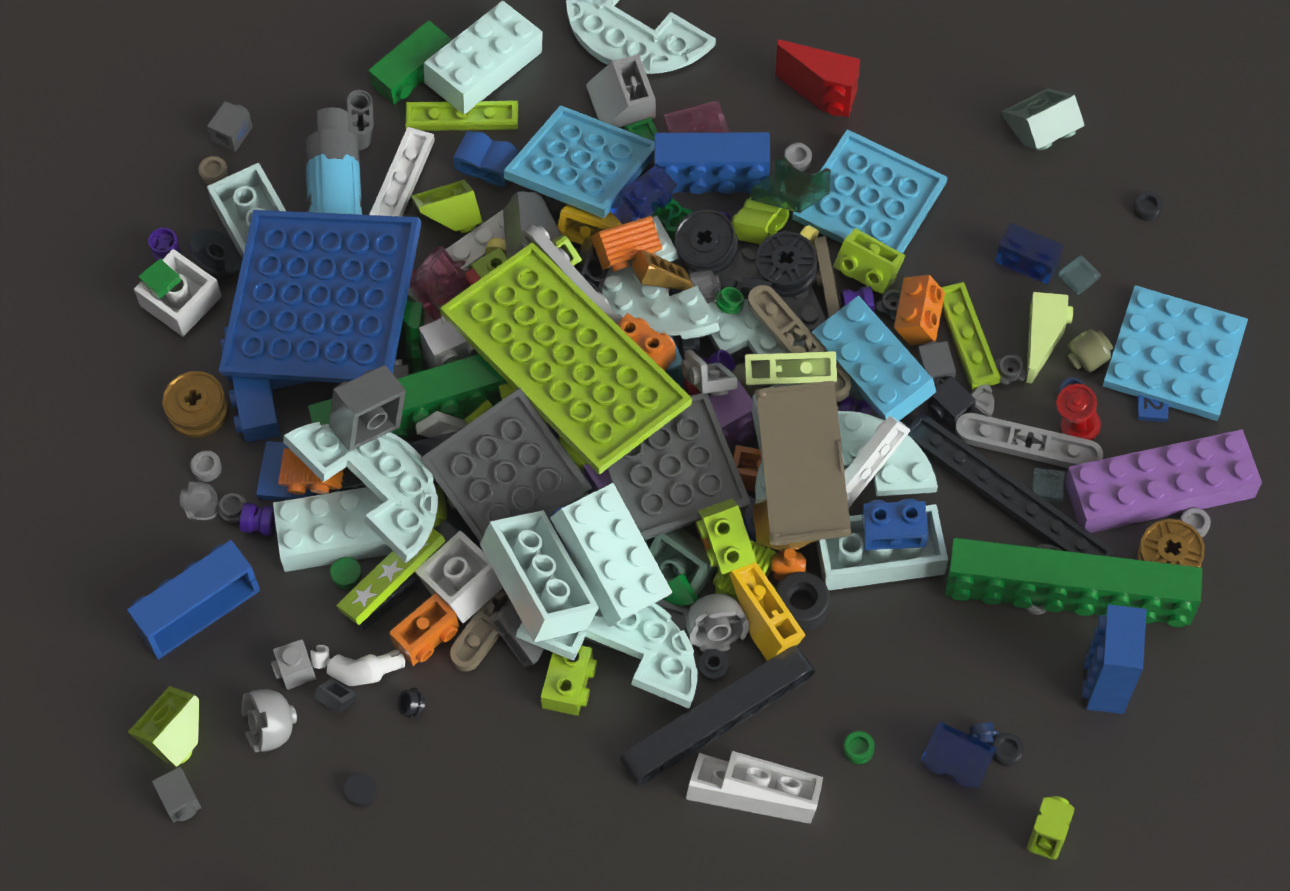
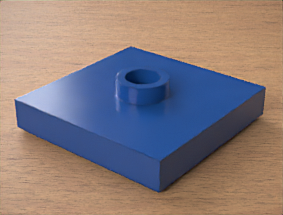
(269, 475)

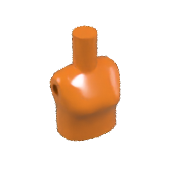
(787, 562)

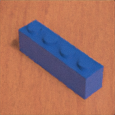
(255, 406)

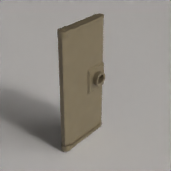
(803, 463)

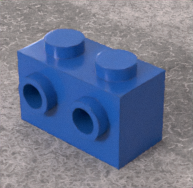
(894, 524)

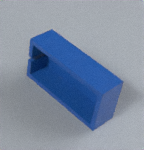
(714, 160)
(194, 599)
(1114, 659)

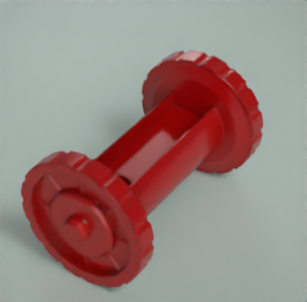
(1078, 411)

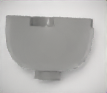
(716, 622)
(268, 719)

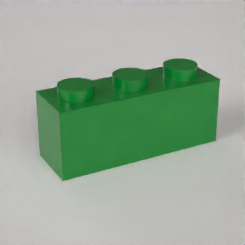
(404, 66)

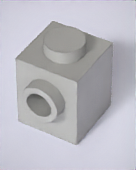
(293, 664)

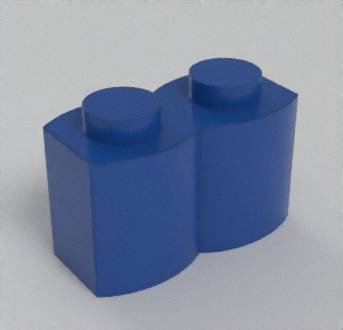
(484, 158)

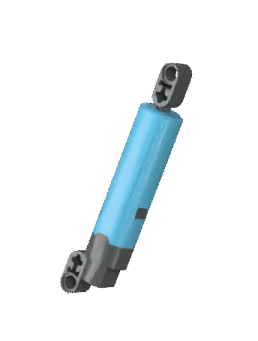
(334, 158)

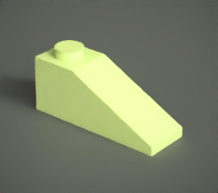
(1047, 325)
(790, 368)

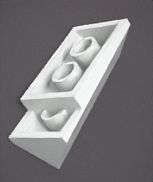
(755, 787)

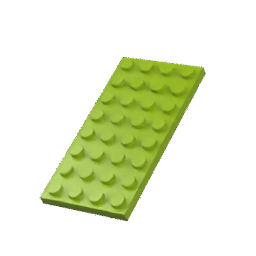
(566, 357)

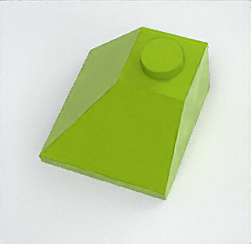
(450, 205)
(170, 726)

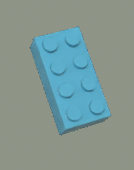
(875, 361)

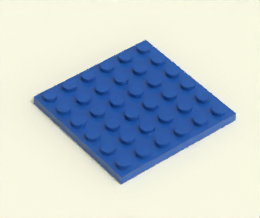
(320, 295)

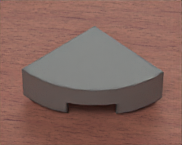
(984, 400)

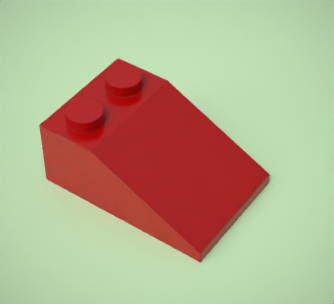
(819, 76)

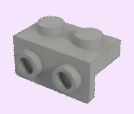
(707, 377)

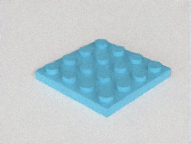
(580, 161)
(873, 193)
(1175, 352)

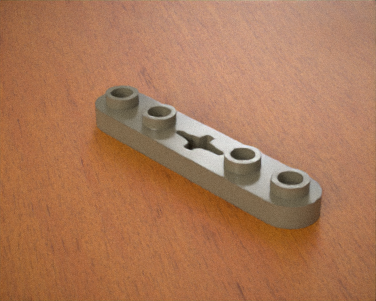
(825, 275)
(783, 324)
(477, 636)

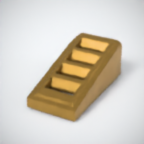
(659, 272)

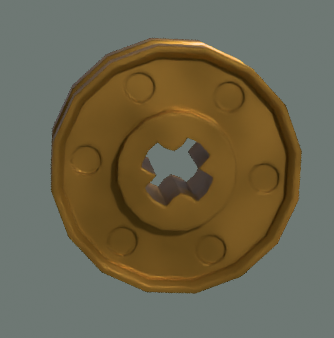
(197, 389)
(1175, 538)

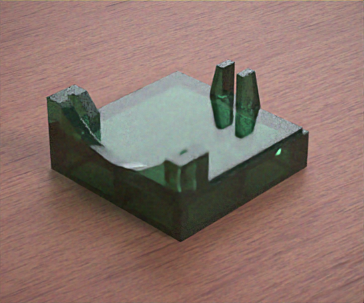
(792, 188)

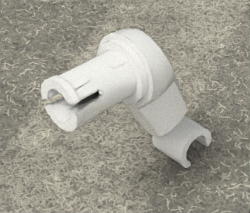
(360, 671)

